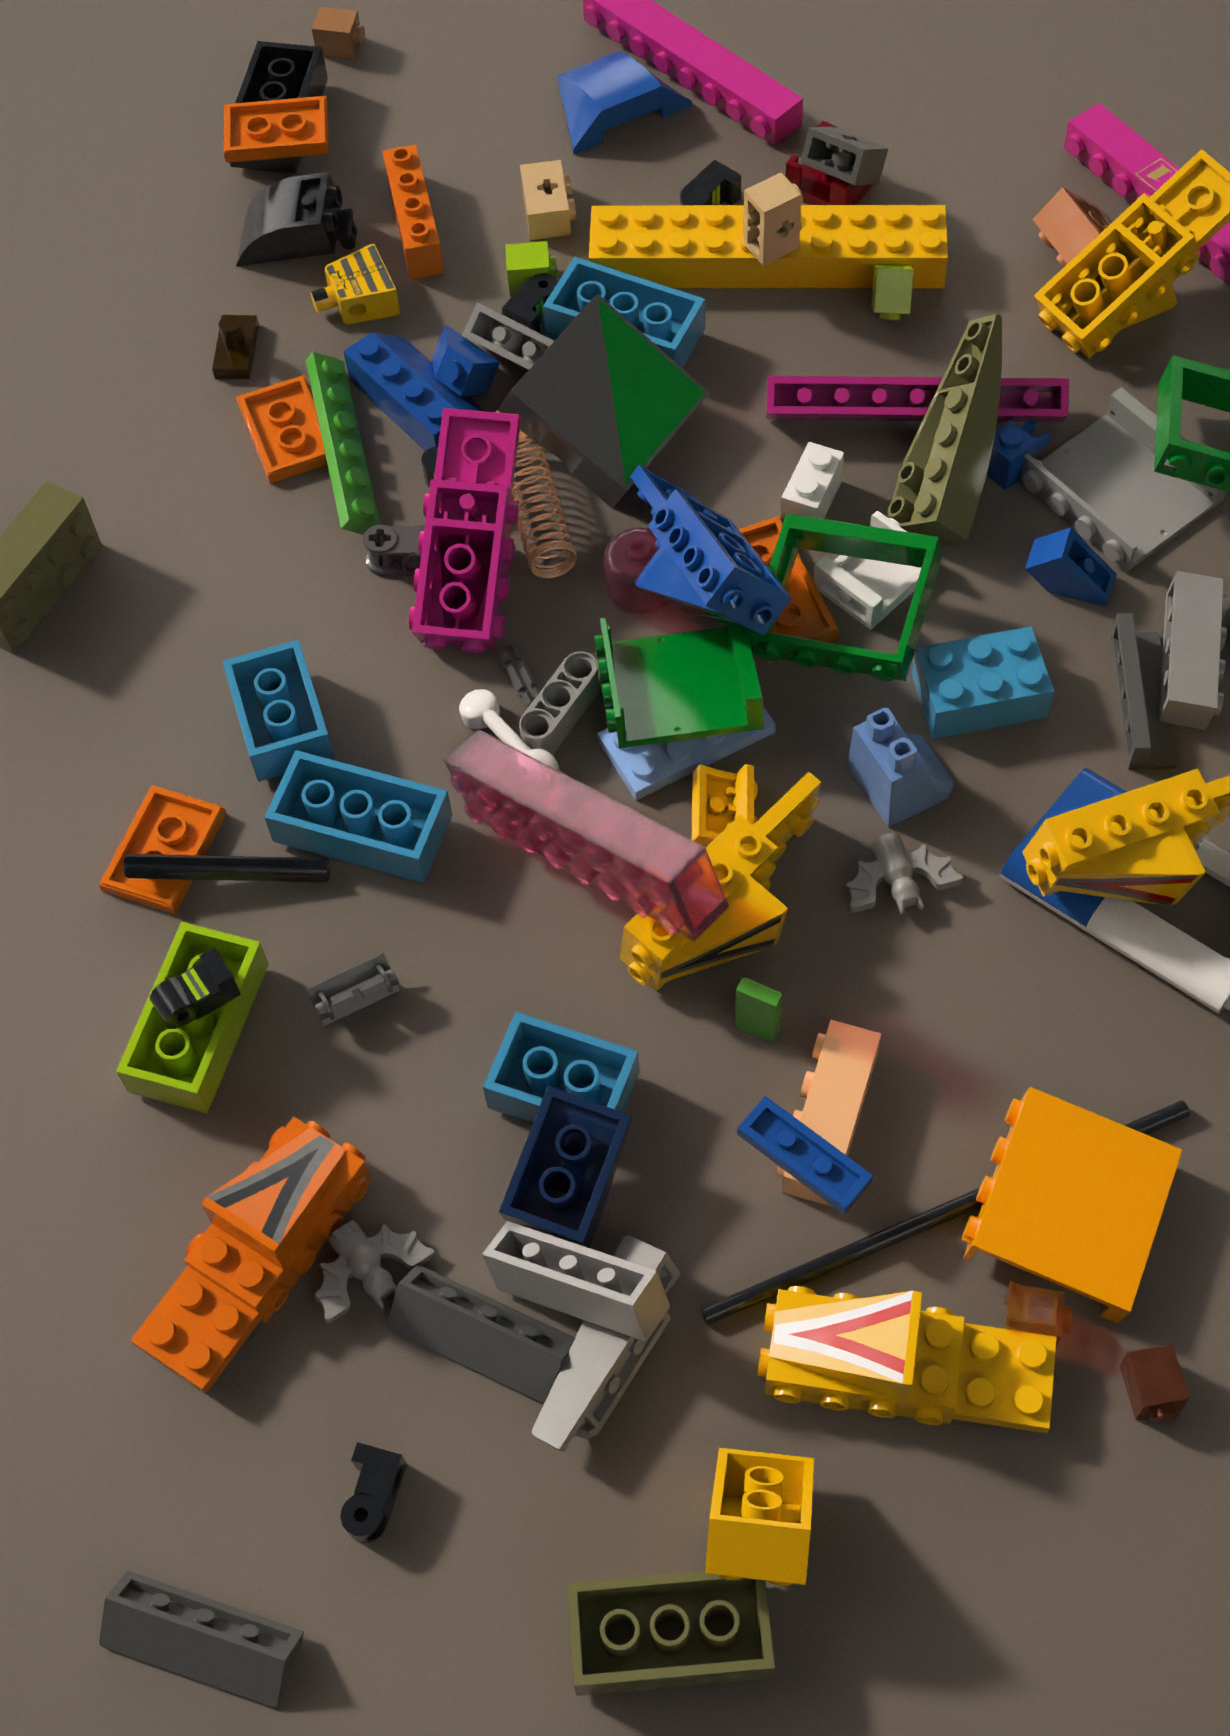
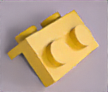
(720, 799)

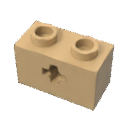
(546, 199)
(772, 218)

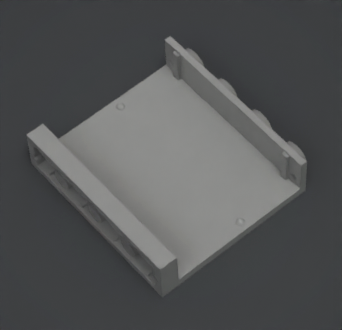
(1109, 485)

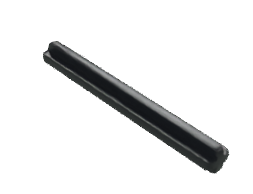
(226, 868)

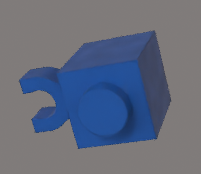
(1009, 449)

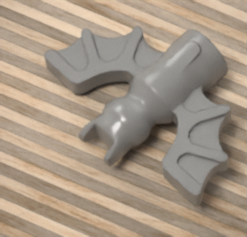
(896, 868)
(361, 1259)

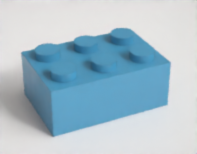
(982, 682)
(277, 707)
(550, 1055)

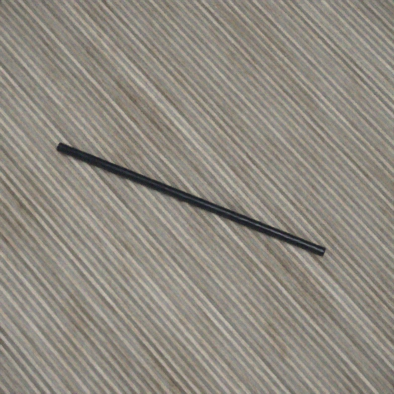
(891, 1235)

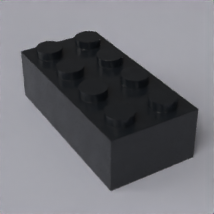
(281, 73)

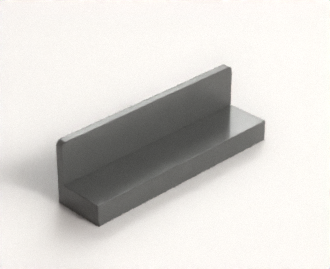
(1138, 677)
(478, 1332)
(198, 1638)

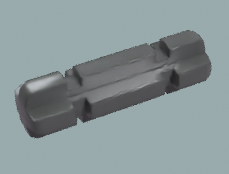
(519, 674)

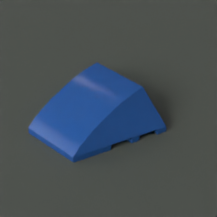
(611, 94)

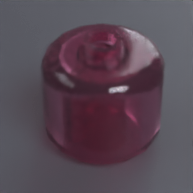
(623, 563)

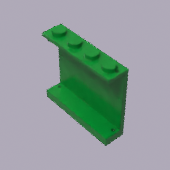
(679, 685)

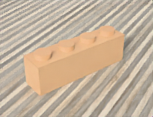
(835, 1091)

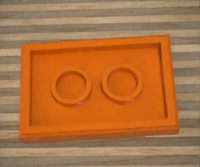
(276, 129)
(284, 428)
(166, 826)

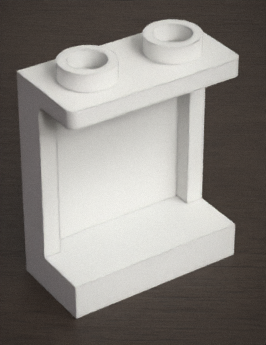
(865, 586)

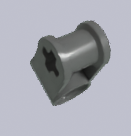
(398, 552)

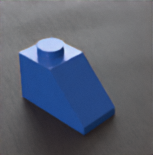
(463, 364)
(1070, 568)

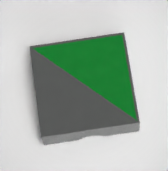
(604, 400)

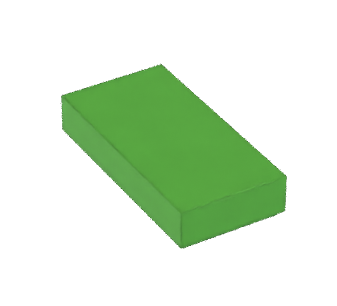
(758, 1009)

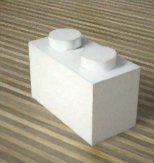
(813, 482)

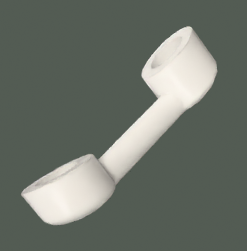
(481, 710)

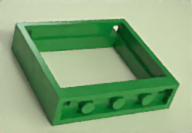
(1191, 461)
(858, 542)

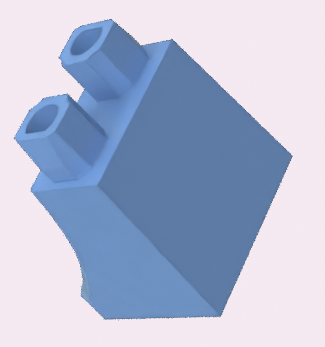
(896, 768)

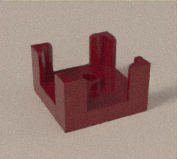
(822, 188)

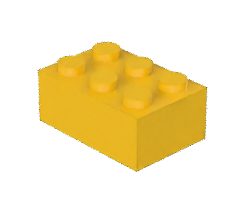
(760, 1517)

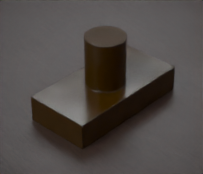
(235, 346)

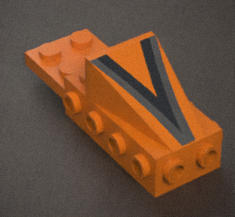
(254, 1251)

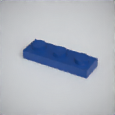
(804, 1155)

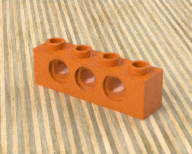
(413, 212)

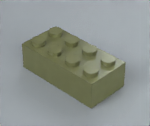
(41, 559)
(668, 1632)

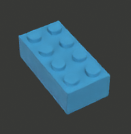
(661, 313)
(359, 816)

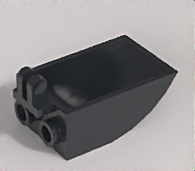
(296, 221)

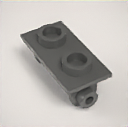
(353, 989)

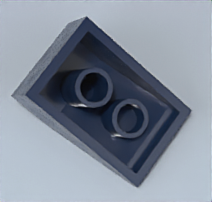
(566, 1167)

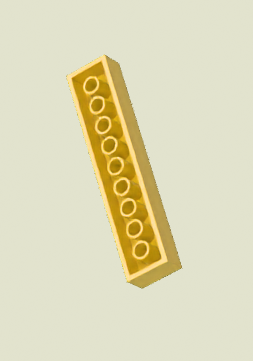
(706, 248)

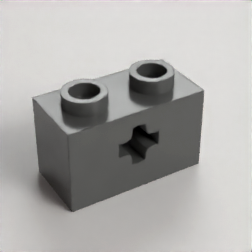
(844, 155)

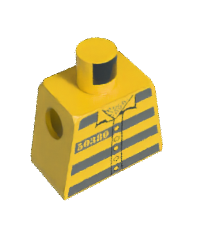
(358, 288)

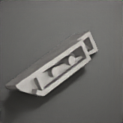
(600, 1364)

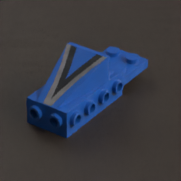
(705, 560)

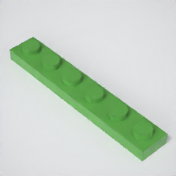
(342, 443)

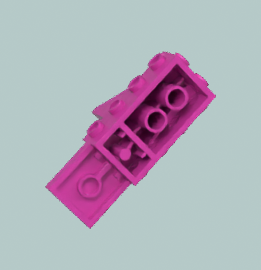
(467, 533)

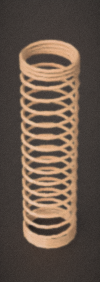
(569, 563)

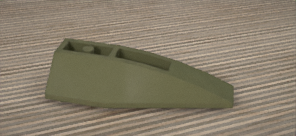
(955, 441)

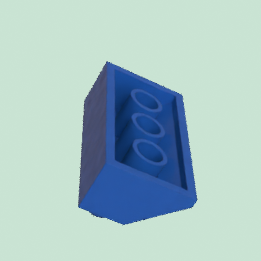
(403, 385)

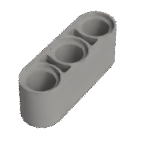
(561, 689)

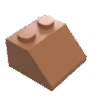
(1069, 224)

